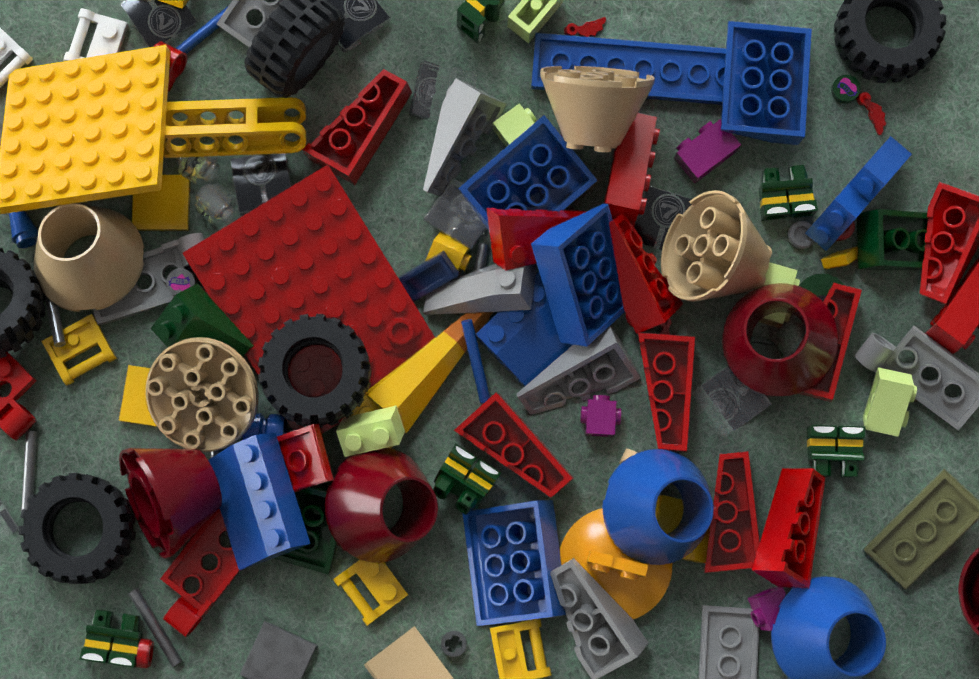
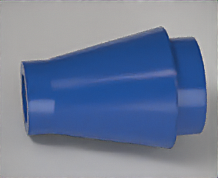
(23, 229)

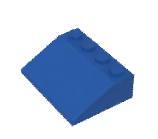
(766, 82)
(529, 175)
(580, 276)
(524, 338)
(258, 501)
(512, 560)

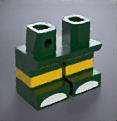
(474, 14)
(786, 198)
(835, 444)
(469, 491)
(112, 644)

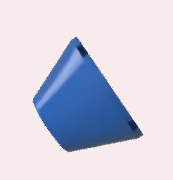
(632, 504)
(805, 626)

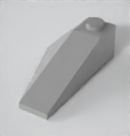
(462, 120)
(484, 291)
(581, 372)
(600, 626)

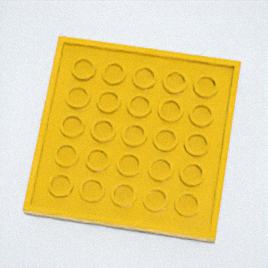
(84, 129)

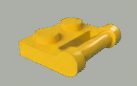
(79, 338)
(379, 582)
(510, 651)

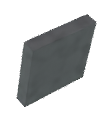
(277, 655)

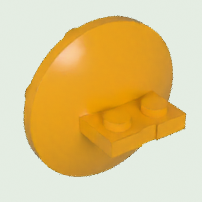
(628, 581)

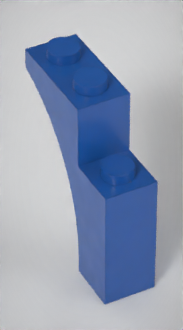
(858, 193)

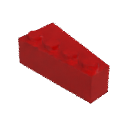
(516, 229)
(669, 383)
(507, 438)

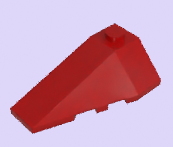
(949, 241)
(641, 284)

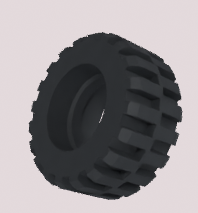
(294, 45)
(884, 61)
(26, 306)
(297, 336)
(40, 520)

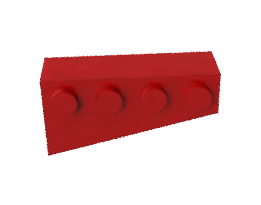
(360, 128)
(629, 169)
(842, 303)
(959, 319)
(734, 526)
(791, 529)

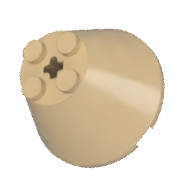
(595, 103)
(713, 250)

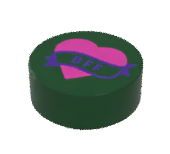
(845, 89)

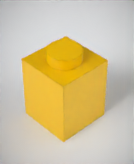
(455, 251)

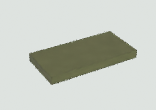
(924, 529)

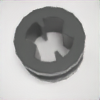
(458, 651)

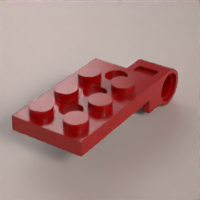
(14, 417)
(192, 608)

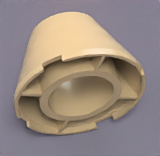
(100, 273)

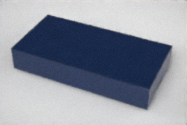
(429, 276)

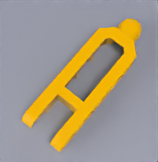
(260, 127)

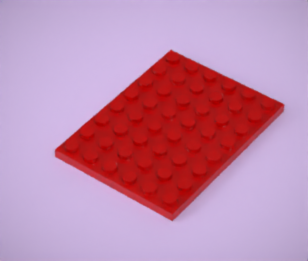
(310, 258)

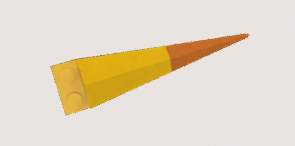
(421, 375)

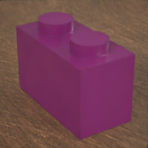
(706, 151)

